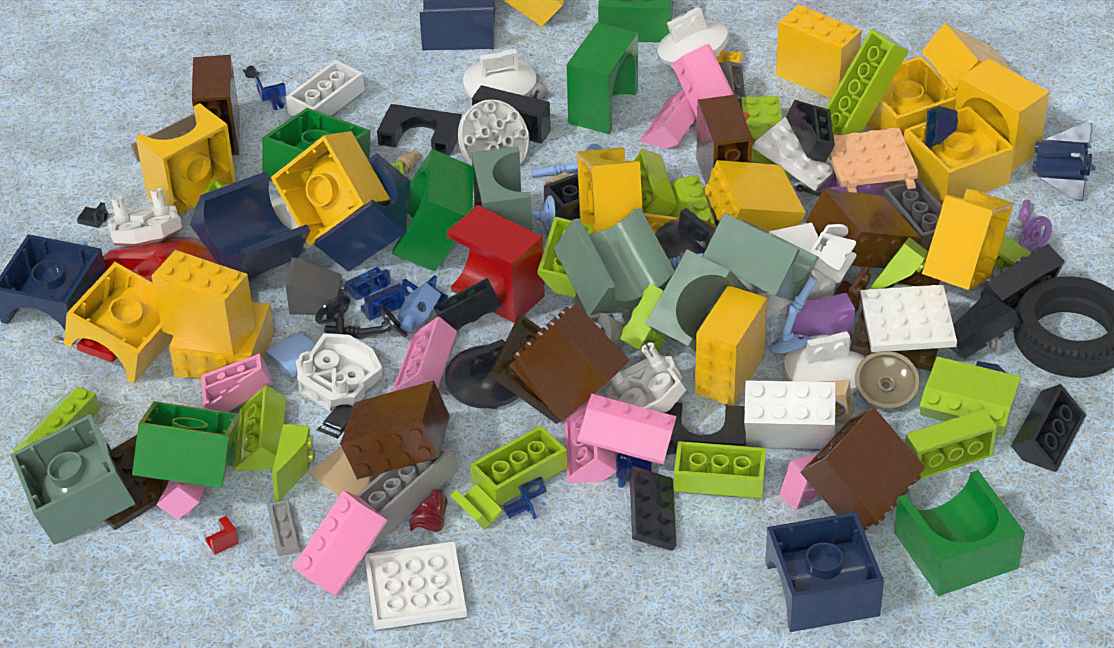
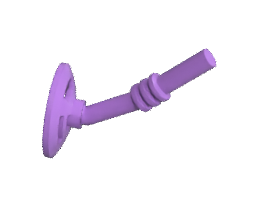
(1031, 231)

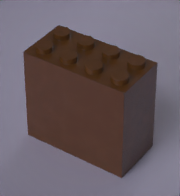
(216, 90)
(721, 133)
(870, 222)
(568, 361)
(395, 430)
(864, 468)

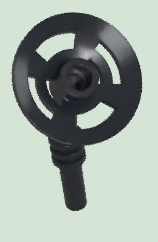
(334, 312)
(389, 324)

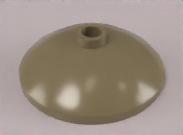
(890, 370)

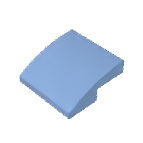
(288, 352)

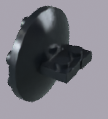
(685, 234)
(469, 378)

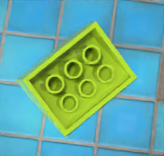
(964, 388)

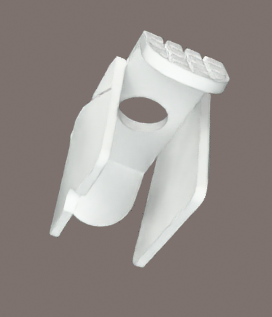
(833, 252)

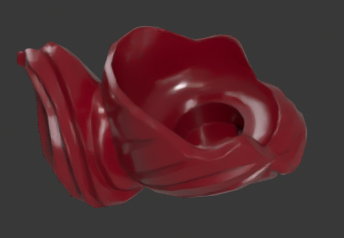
(430, 512)

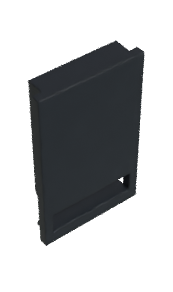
(337, 420)

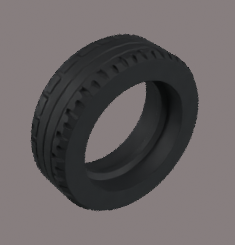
(1059, 354)

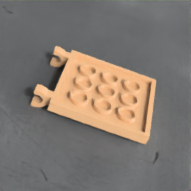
(872, 159)

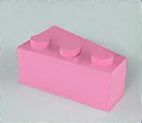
(234, 383)
(795, 487)
(180, 498)

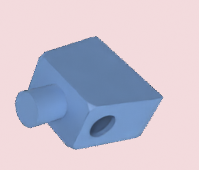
(414, 313)

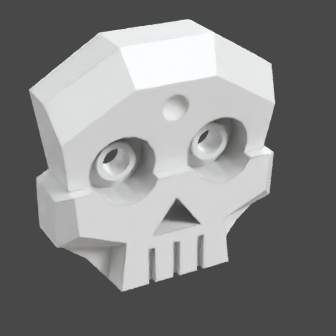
(144, 224)
(330, 382)
(650, 383)

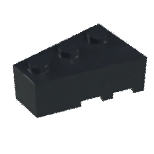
(813, 129)
(983, 323)

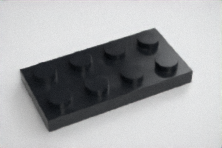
(652, 508)

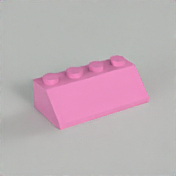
(701, 75)
(671, 122)
(426, 355)
(627, 428)
(584, 460)
(340, 542)

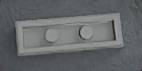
(283, 527)

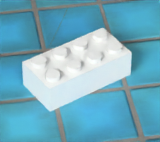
(327, 90)

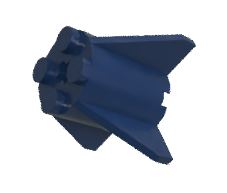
(1065, 160)

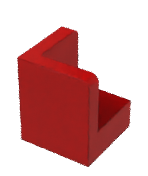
(224, 538)

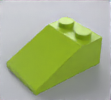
(902, 265)
(292, 458)

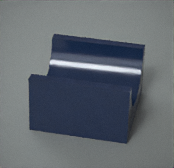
(457, 24)
(373, 224)
(244, 229)
(48, 277)
(825, 571)

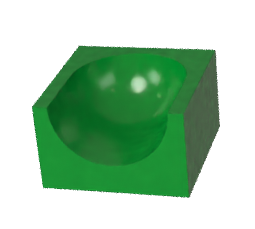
(645, 17)
(597, 71)
(300, 133)
(437, 200)
(185, 444)
(962, 539)

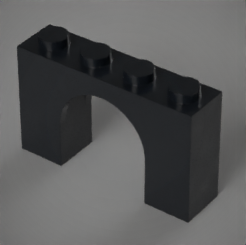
(402, 118)
(730, 434)

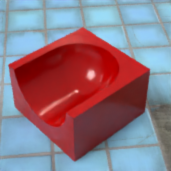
(505, 256)

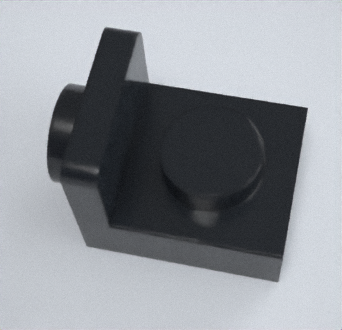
(92, 216)

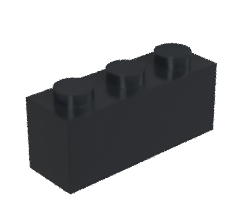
(468, 305)

